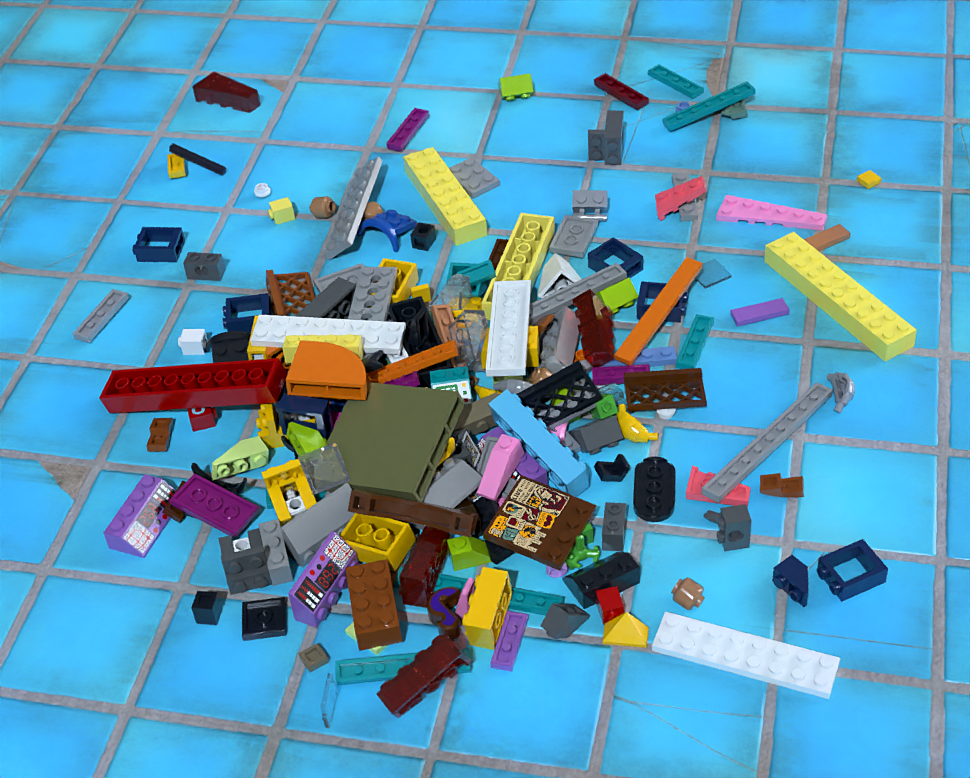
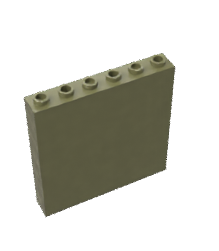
(395, 437)

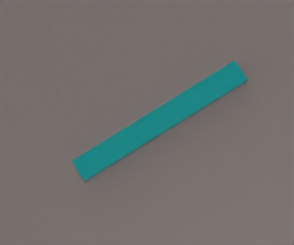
(521, 599)

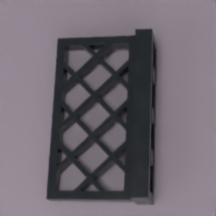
(552, 385)

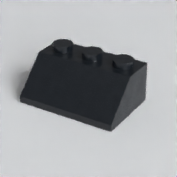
(608, 572)

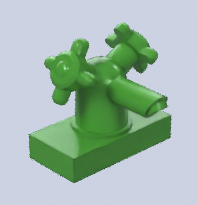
(580, 550)

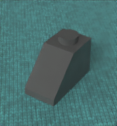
(563, 620)

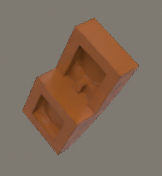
(543, 323)
(160, 434)
(781, 487)

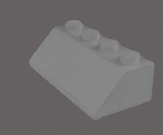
(559, 338)
(450, 485)
(311, 528)

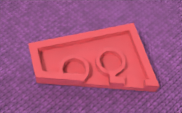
(672, 198)
(697, 479)

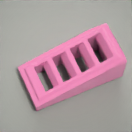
(463, 603)

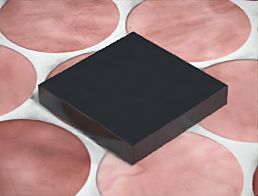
(263, 618)

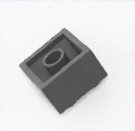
(597, 434)

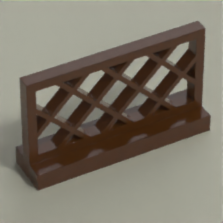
(666, 381)

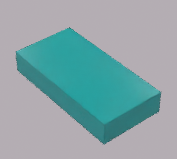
(479, 273)

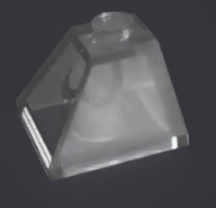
(455, 293)
(324, 468)

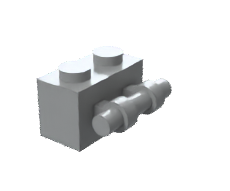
(590, 202)

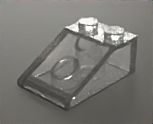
(469, 334)

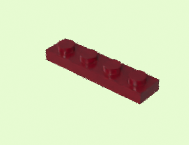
(621, 91)

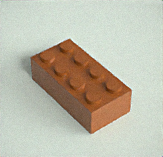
(373, 605)

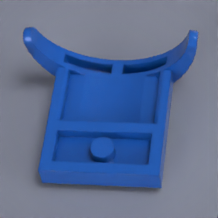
(391, 224)

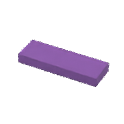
(759, 312)
(509, 641)

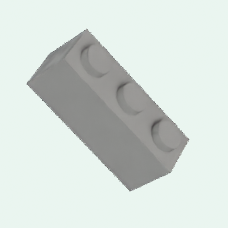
(275, 552)

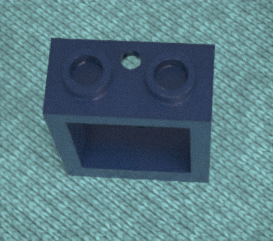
(168, 253)
(632, 260)
(651, 290)
(243, 304)
(306, 406)
(860, 550)

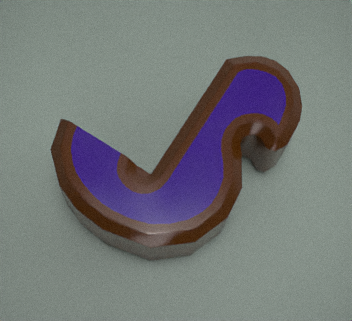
(439, 611)

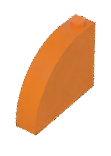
(326, 372)

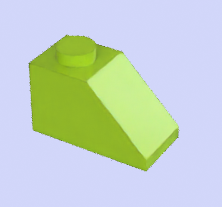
(304, 438)
(467, 552)

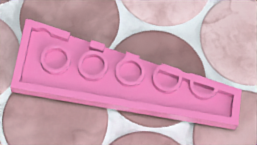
(753, 211)

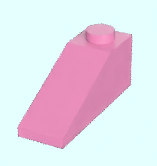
(500, 466)

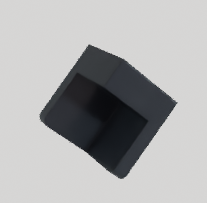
(207, 608)

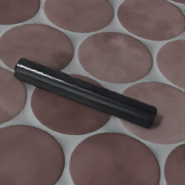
(197, 159)

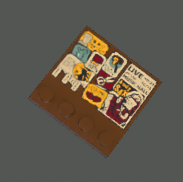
(539, 522)

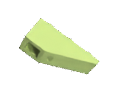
(241, 457)

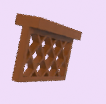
(278, 298)

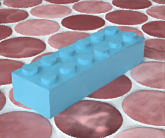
(542, 446)

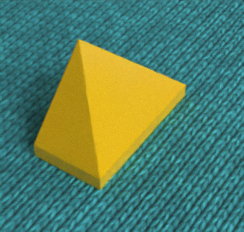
(625, 631)

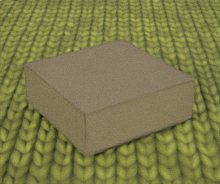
(313, 657)

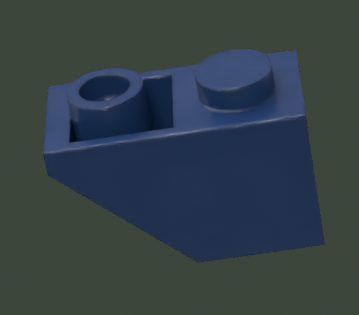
(792, 578)

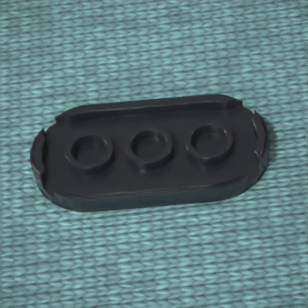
(654, 489)

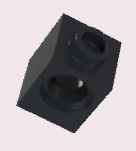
(423, 236)

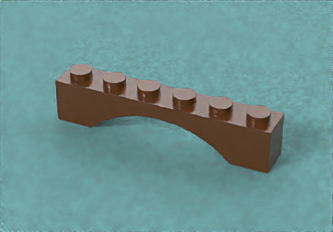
(409, 510)

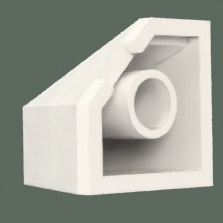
(556, 276)

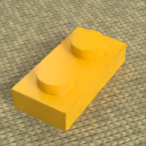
(176, 166)

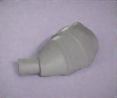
(512, 386)
(843, 389)

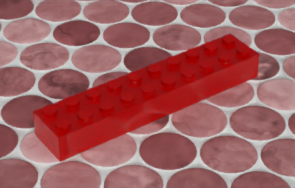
(194, 386)

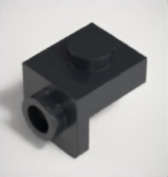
(612, 471)

